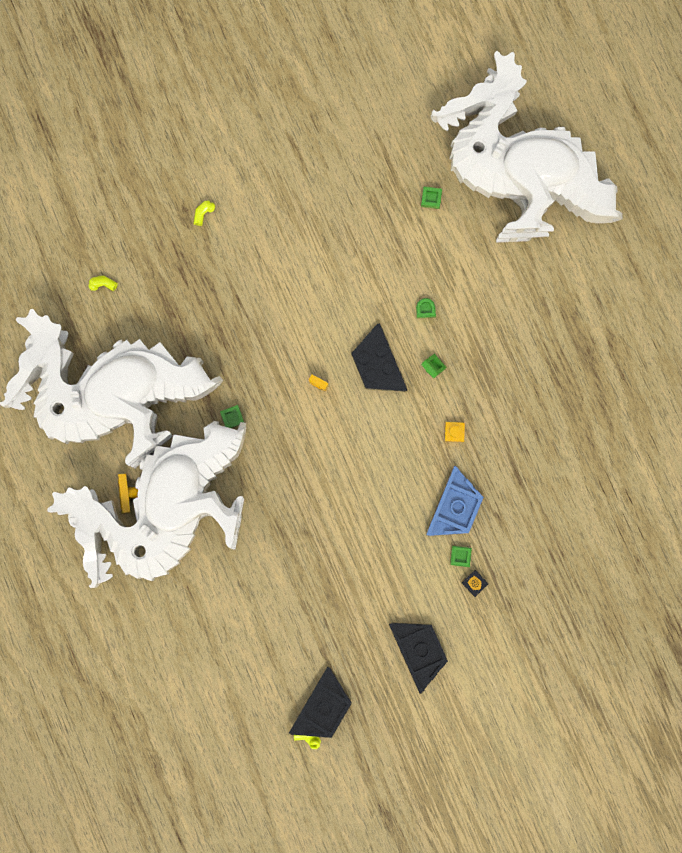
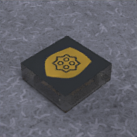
(474, 583)

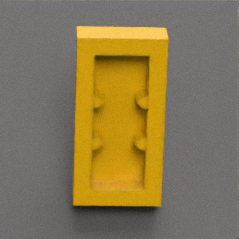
(125, 493)

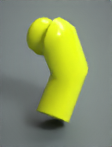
(96, 282)
(314, 742)

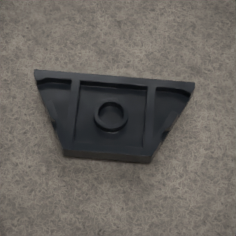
(377, 363)
(420, 651)
(323, 709)

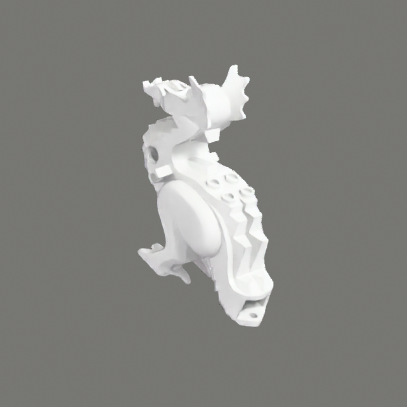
(526, 166)
(109, 392)
(166, 510)

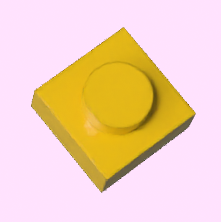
(454, 432)

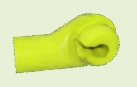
(203, 208)

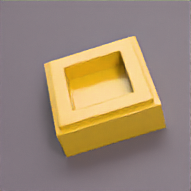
(319, 383)

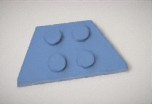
(456, 507)

